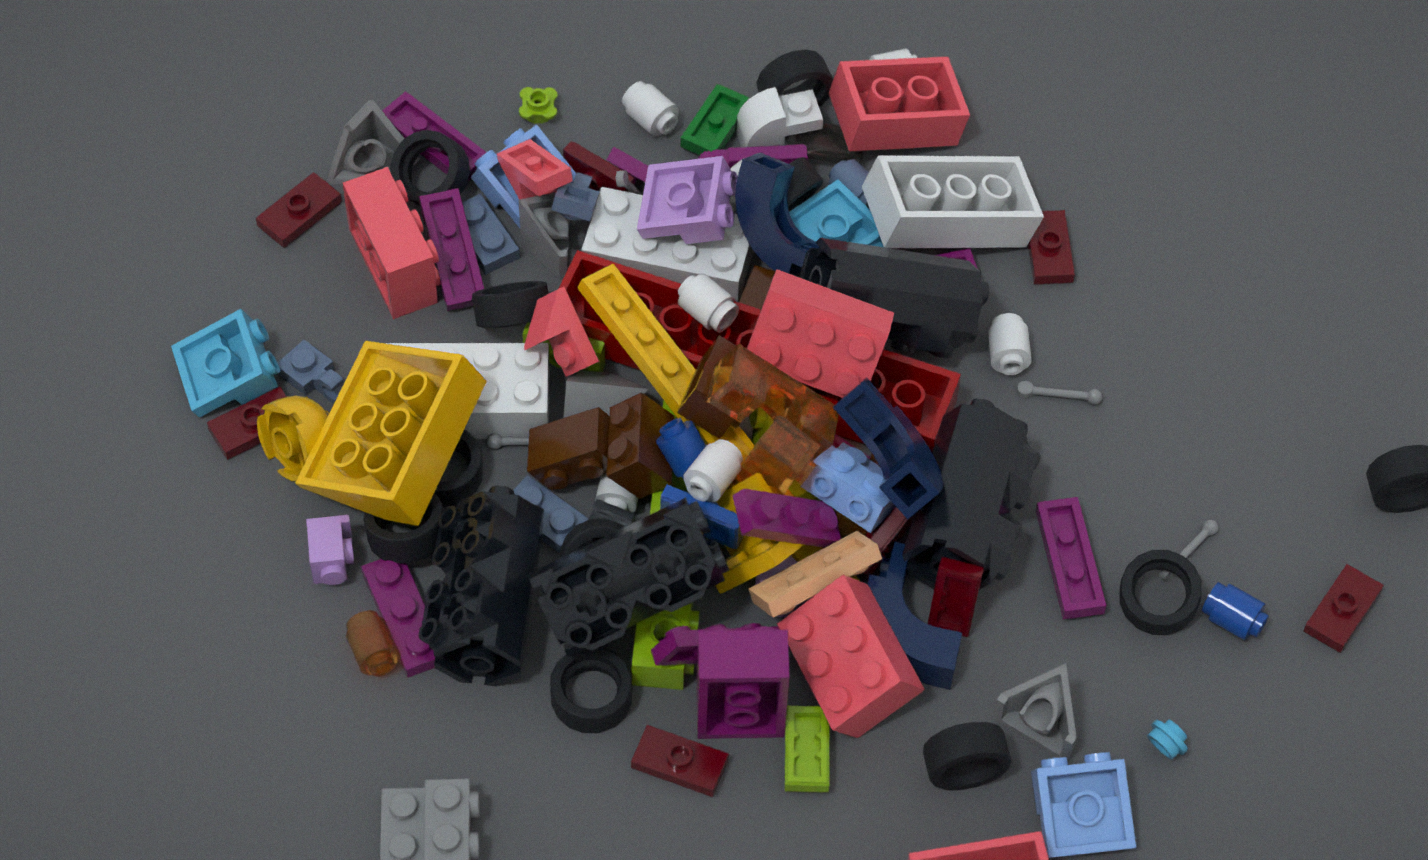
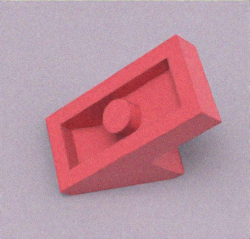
(533, 170)
(558, 322)

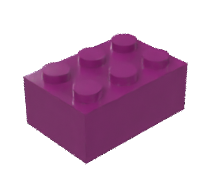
(742, 683)

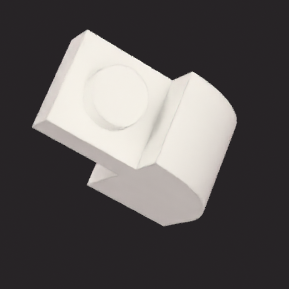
(771, 117)

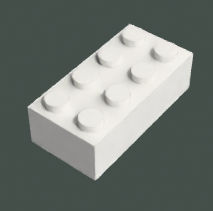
(952, 202)
(616, 239)
(514, 390)

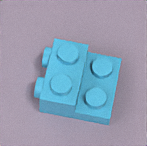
(837, 216)
(226, 363)

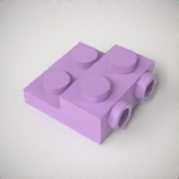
(688, 200)

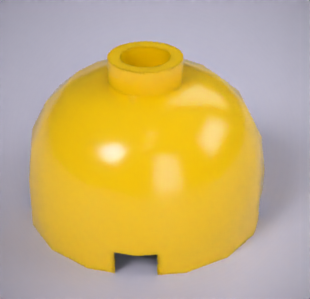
(290, 431)

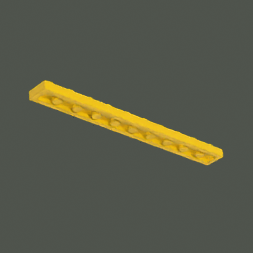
(656, 355)

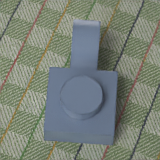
(576, 199)
(310, 369)

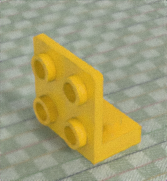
(753, 554)

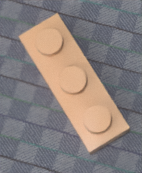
(811, 575)

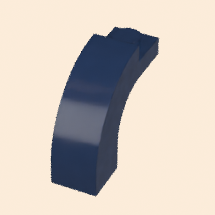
(765, 215)
(905, 459)
(929, 648)

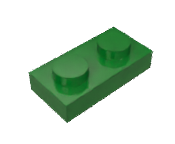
(714, 121)

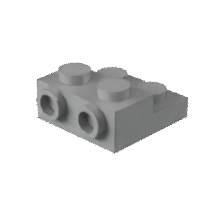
(430, 821)

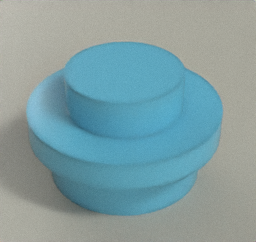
(1168, 738)

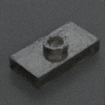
(825, 144)

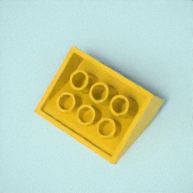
(393, 430)

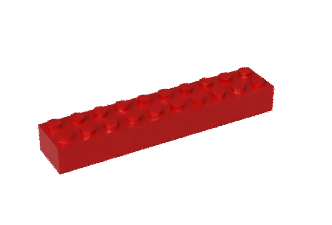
(914, 386)

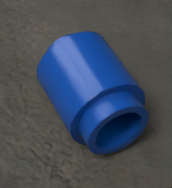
(680, 445)
(1235, 611)

